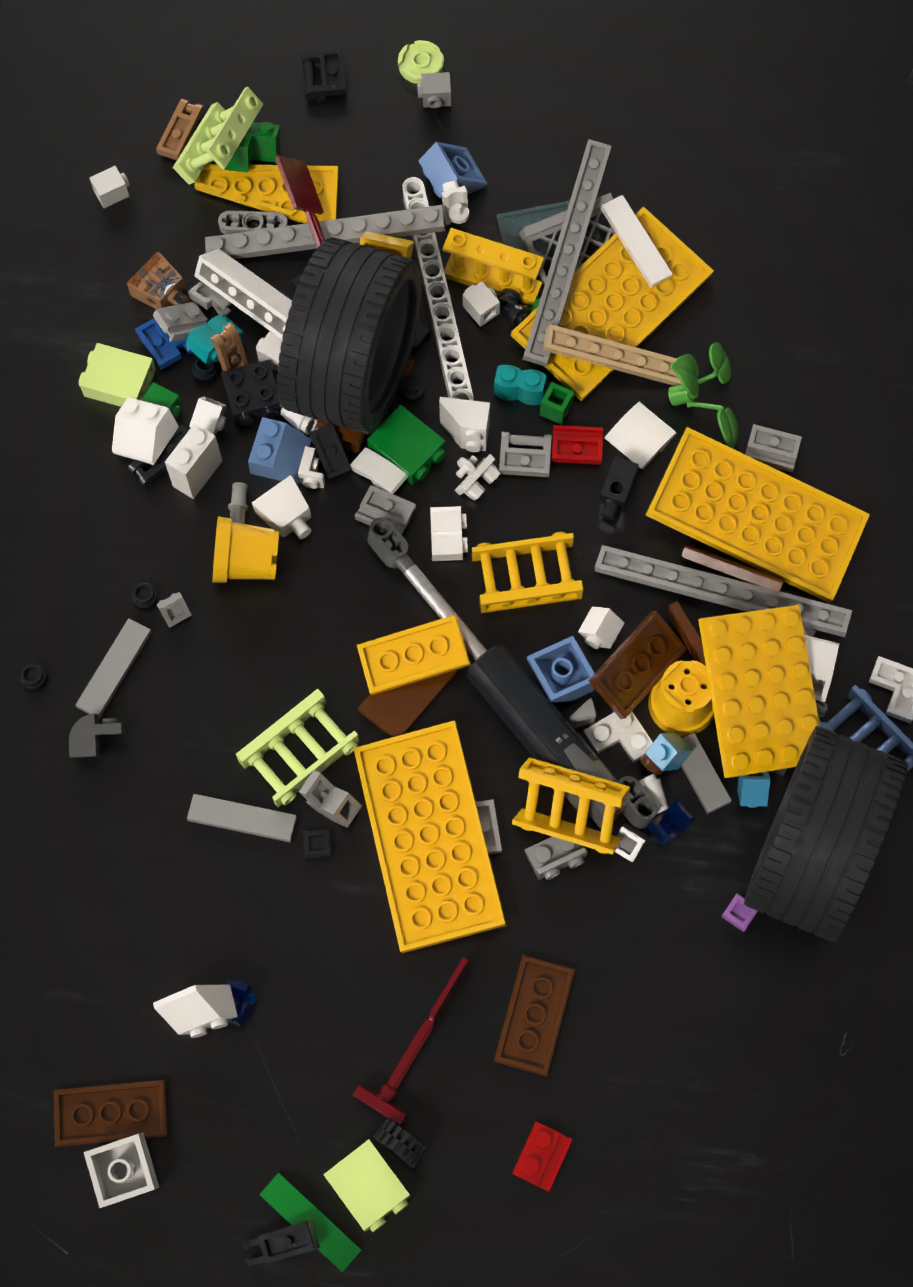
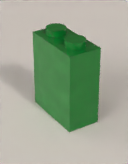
(408, 444)

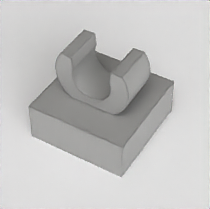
(174, 609)

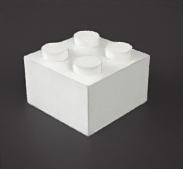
(121, 1170)

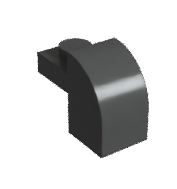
(86, 732)

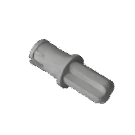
(238, 502)

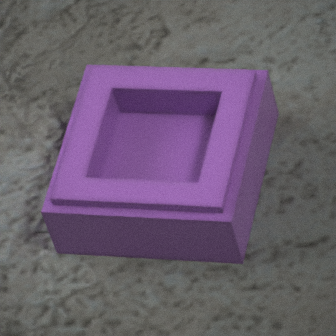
(738, 913)

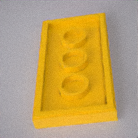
(413, 655)

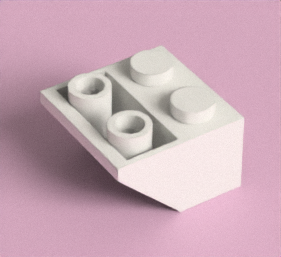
(822, 660)

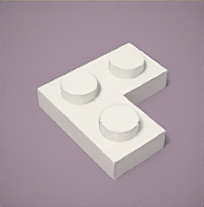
(900, 681)
(614, 730)

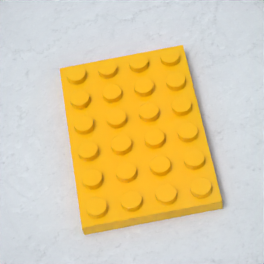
(759, 688)

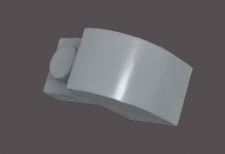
(329, 800)

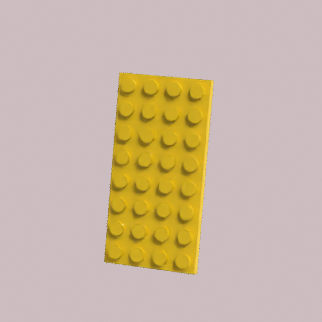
(617, 304)
(758, 515)
(429, 837)

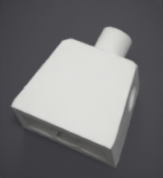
(284, 509)

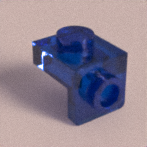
(671, 823)
(243, 1000)

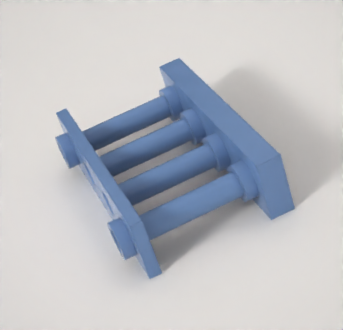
(862, 700)

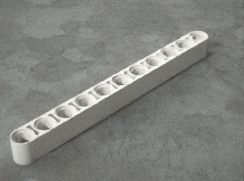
(438, 306)

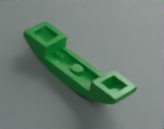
(297, 1208)

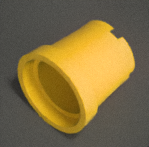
(244, 551)
(669, 706)

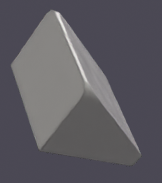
(584, 715)
(631, 842)

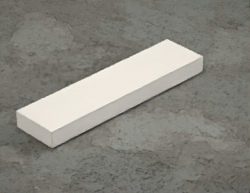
(636, 241)

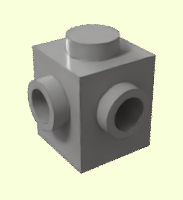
(435, 89)

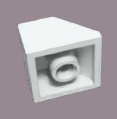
(466, 422)
(142, 430)
(198, 1009)

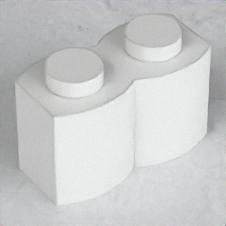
(447, 533)

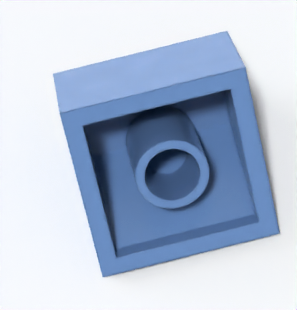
(450, 163)
(277, 450)
(562, 671)

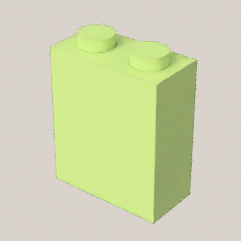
(116, 375)
(368, 1186)

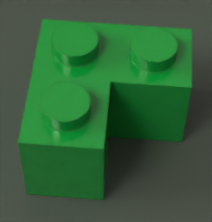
(259, 144)

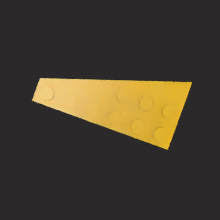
(266, 190)

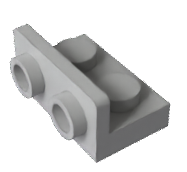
(553, 855)

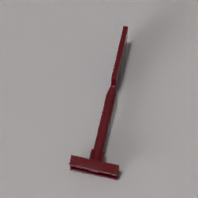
(302, 192)
(383, 1100)

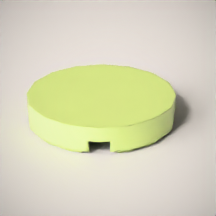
(420, 59)

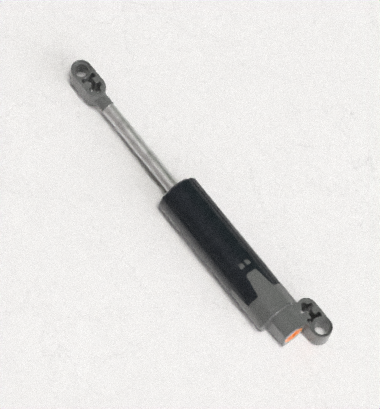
(515, 693)

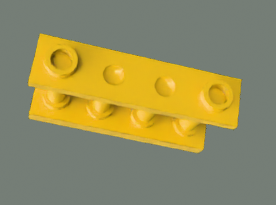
(493, 263)
(519, 596)
(577, 783)

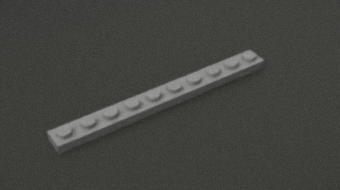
(300, 238)
(567, 249)
(718, 589)

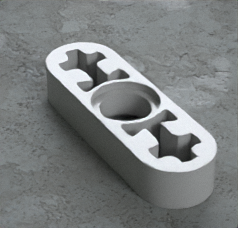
(246, 216)

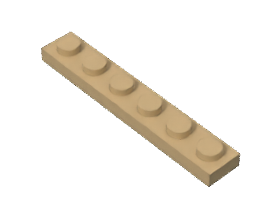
(610, 354)

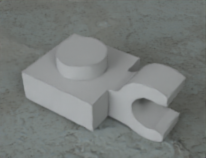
(208, 297)

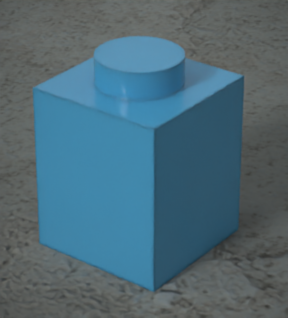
(669, 751)
(754, 789)

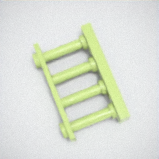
(218, 136)
(294, 723)

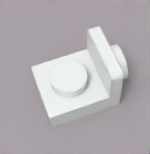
(308, 470)

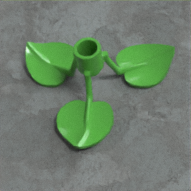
(688, 372)

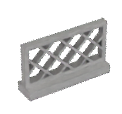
(554, 224)

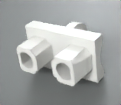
(455, 203)
(469, 484)

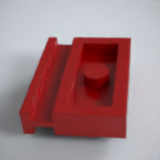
(577, 444)
(542, 1156)

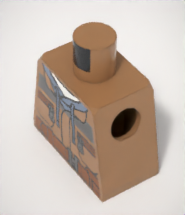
(158, 284)

